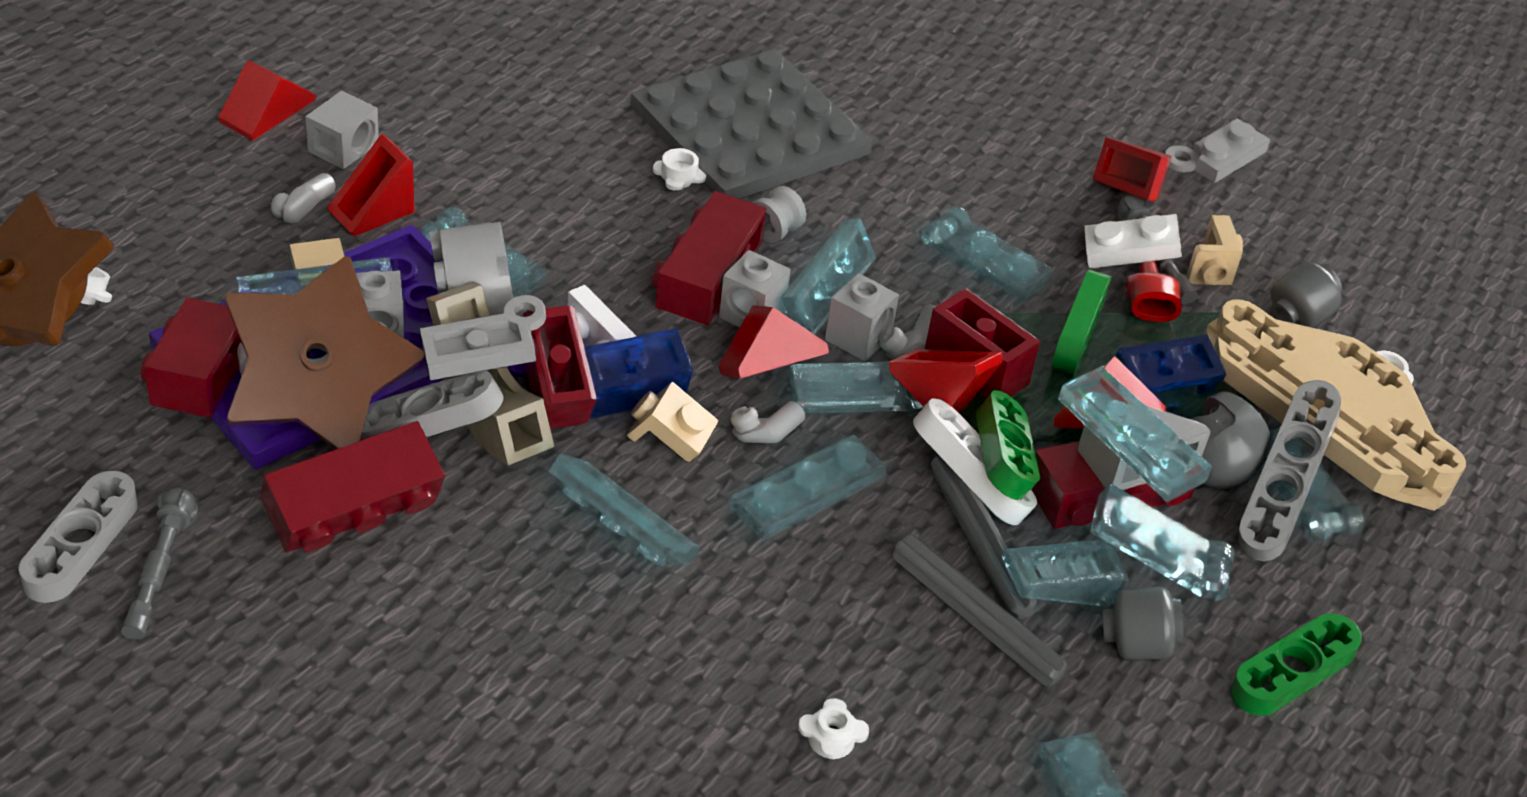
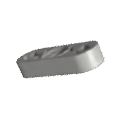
(437, 405)
(78, 558)

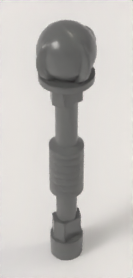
(1135, 207)
(174, 513)

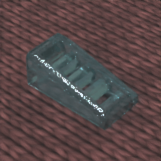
(1069, 572)

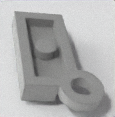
(1220, 151)
(483, 341)

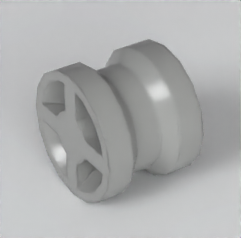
(783, 213)

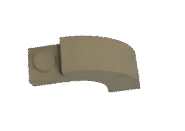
(521, 422)

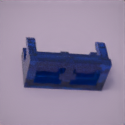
(1175, 364)
(635, 365)

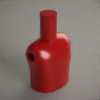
(1153, 294)

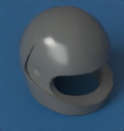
(1236, 441)

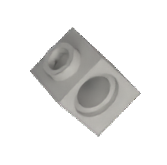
(342, 129)
(752, 282)
(384, 298)
(860, 316)

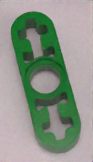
(1080, 323)
(1007, 445)
(1290, 684)

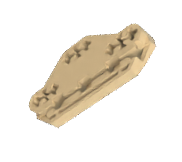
(1381, 423)

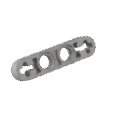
(1294, 470)

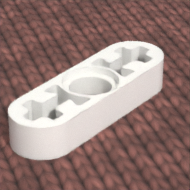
(961, 449)

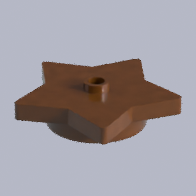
(43, 273)
(322, 397)

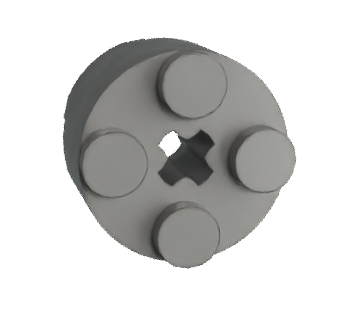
(473, 255)

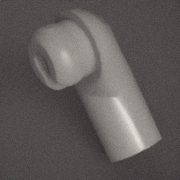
(302, 199)
(899, 343)
(751, 429)

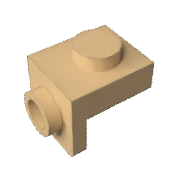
(1218, 256)
(674, 420)

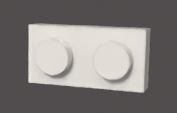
(1132, 241)
(595, 319)

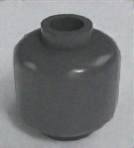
(1306, 295)
(1144, 623)

